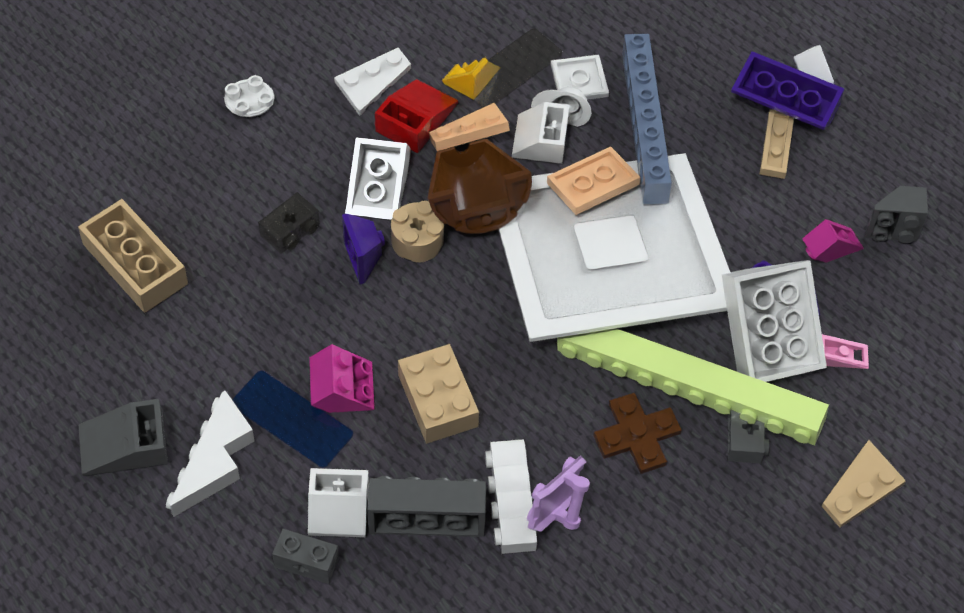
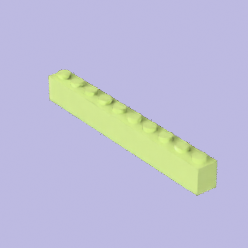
(699, 381)

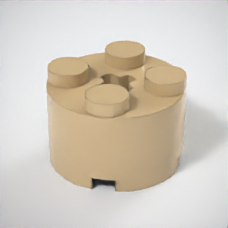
(416, 232)

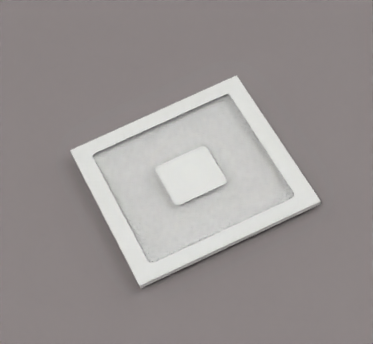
(614, 261)

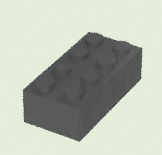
(426, 506)

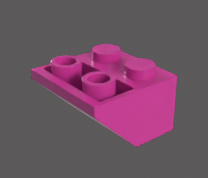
(341, 381)

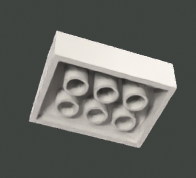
(774, 320)

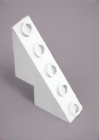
(210, 459)

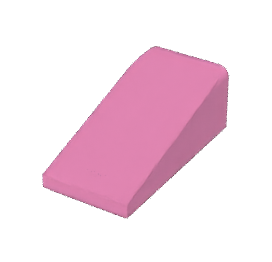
(841, 353)

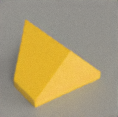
(471, 78)

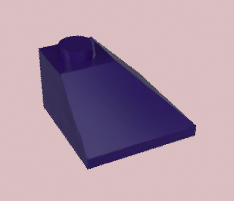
(362, 244)

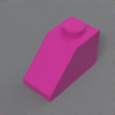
(831, 241)

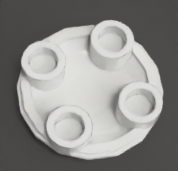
(249, 97)

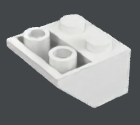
(541, 133)
(338, 502)

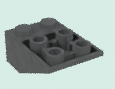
(124, 439)

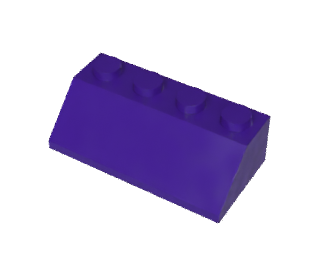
(788, 90)

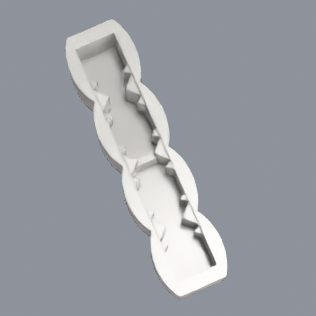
(512, 496)

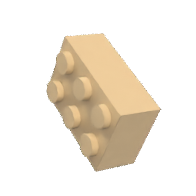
(438, 393)

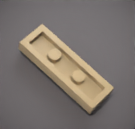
(776, 144)

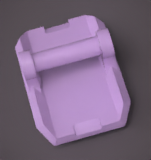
(560, 493)

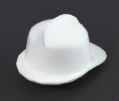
(579, 107)

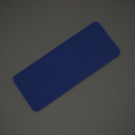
(292, 419)

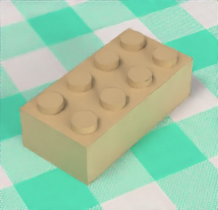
(133, 255)

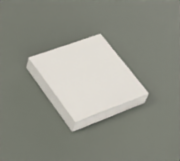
(581, 73)

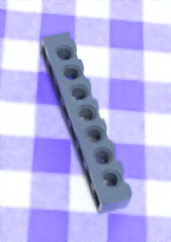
(646, 119)

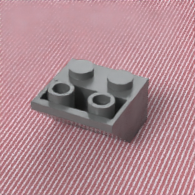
(899, 215)

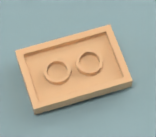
(593, 180)

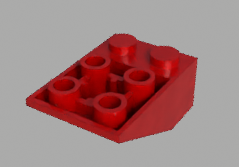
(413, 113)

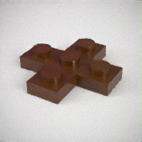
(637, 433)

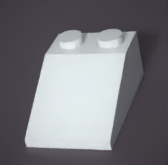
(377, 178)

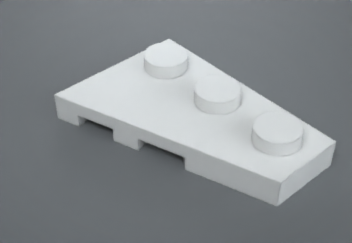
(368, 81)

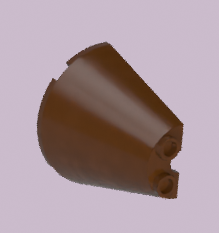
(477, 187)

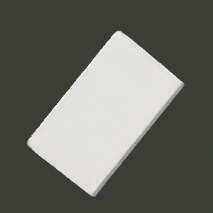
(814, 63)

